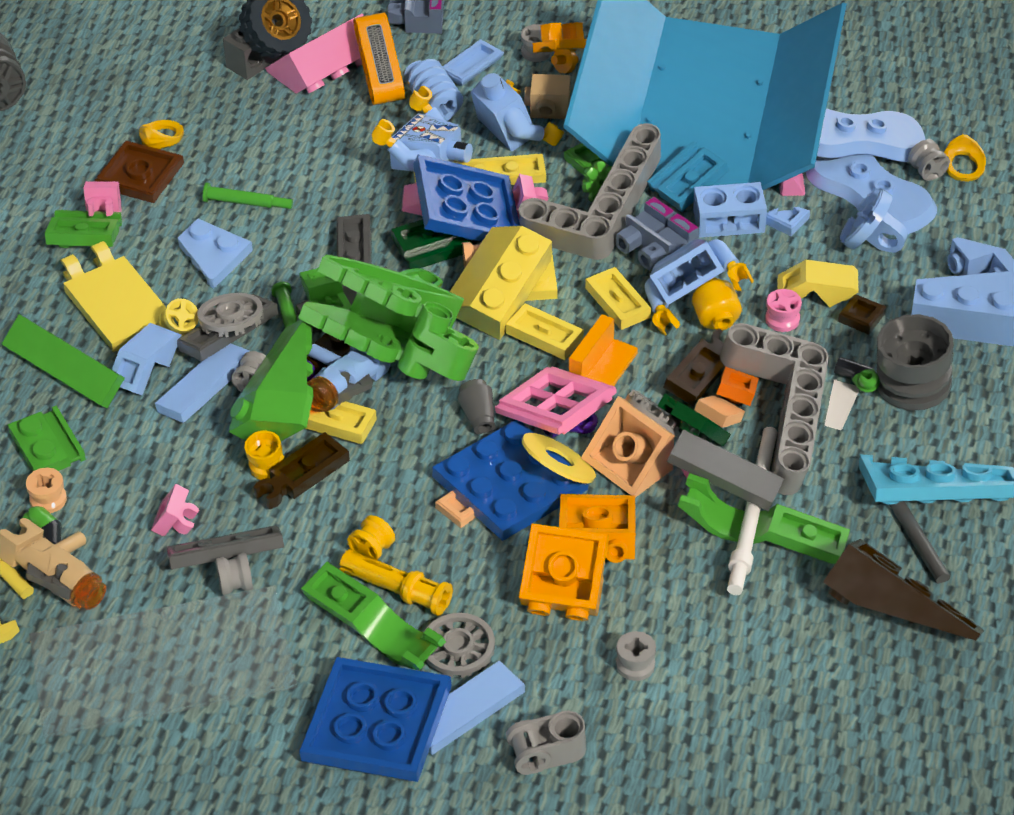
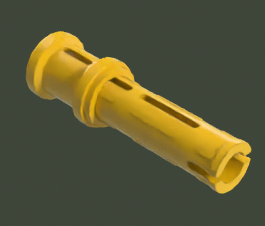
(410, 586)

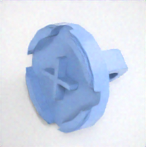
(873, 222)

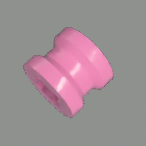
(783, 310)

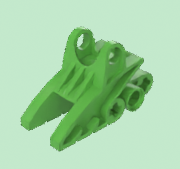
(396, 318)

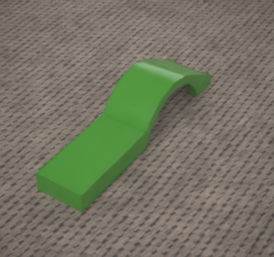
(778, 525)
(371, 617)

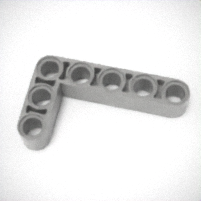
(595, 231)
(803, 370)

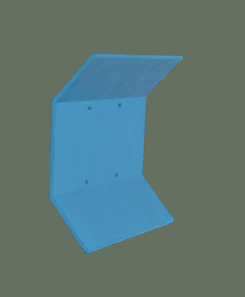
(729, 88)

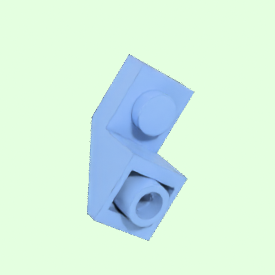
(973, 257)
(141, 352)

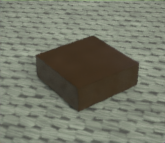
(862, 314)

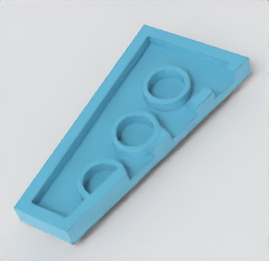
(936, 481)

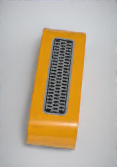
(379, 58)

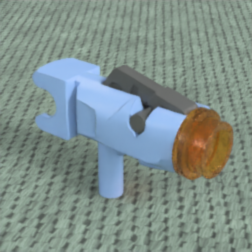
(343, 376)

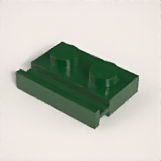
(424, 247)
(693, 421)

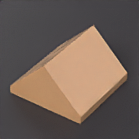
(630, 448)

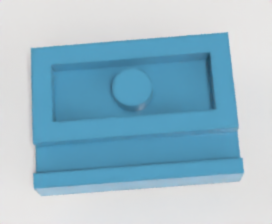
(687, 170)

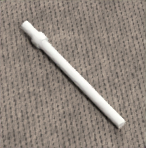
(742, 558)

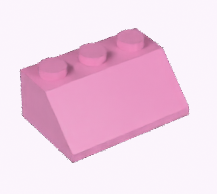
(318, 59)

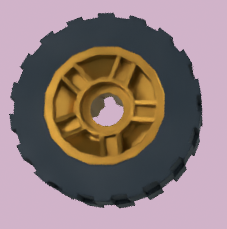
(274, 41)

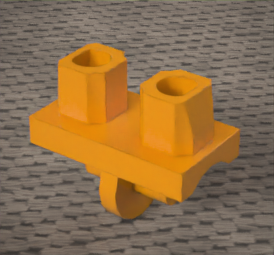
(562, 46)

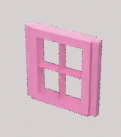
(596, 395)

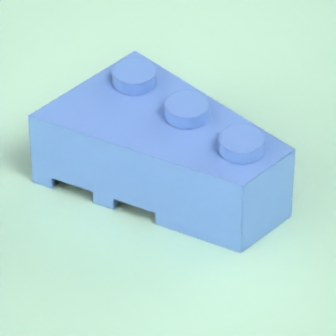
(970, 305)

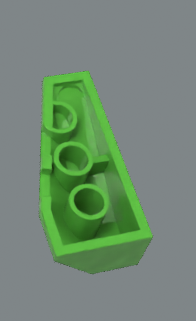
(278, 391)

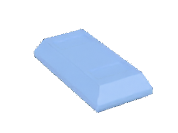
(472, 62)

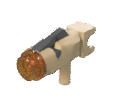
(53, 564)

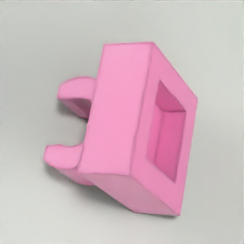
(525, 190)
(102, 197)
(172, 512)

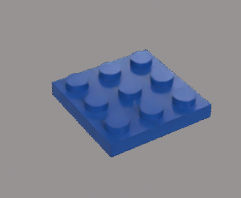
(463, 198)
(504, 481)
(376, 719)

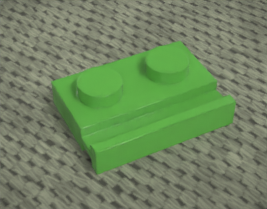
(79, 229)
(46, 440)

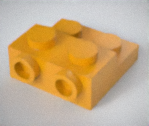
(605, 515)
(563, 571)

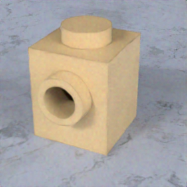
(548, 96)

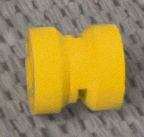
(263, 453)

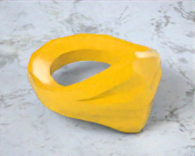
(152, 138)
(965, 146)

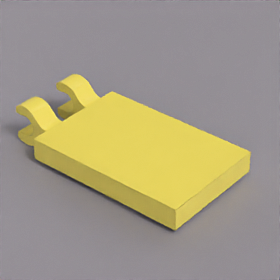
(111, 296)

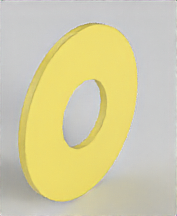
(538, 444)

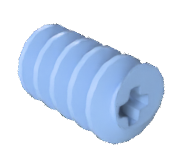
(432, 75)

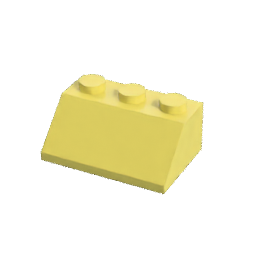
(501, 277)

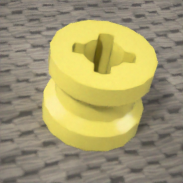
(185, 314)

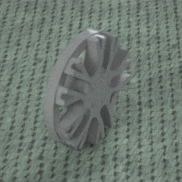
(230, 313)
(651, 410)
(461, 645)

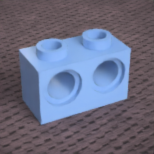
(730, 209)

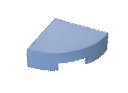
(787, 220)

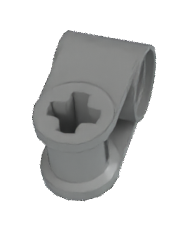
(547, 741)

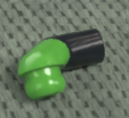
(862, 375)
(45, 521)

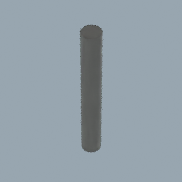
(920, 542)

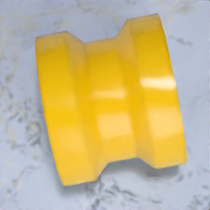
(372, 537)

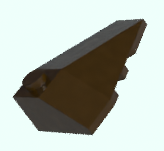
(874, 583)

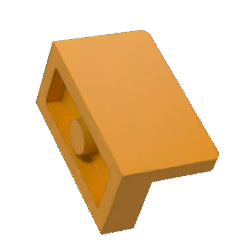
(601, 355)

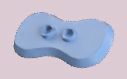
(877, 134)
(860, 174)

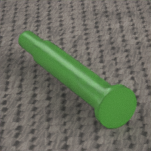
(244, 197)
(282, 292)

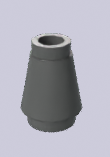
(477, 403)

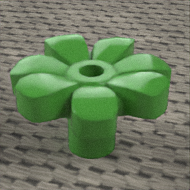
(594, 179)

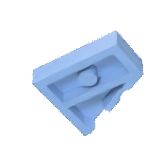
(213, 250)

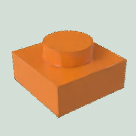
(737, 386)

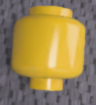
(716, 303)

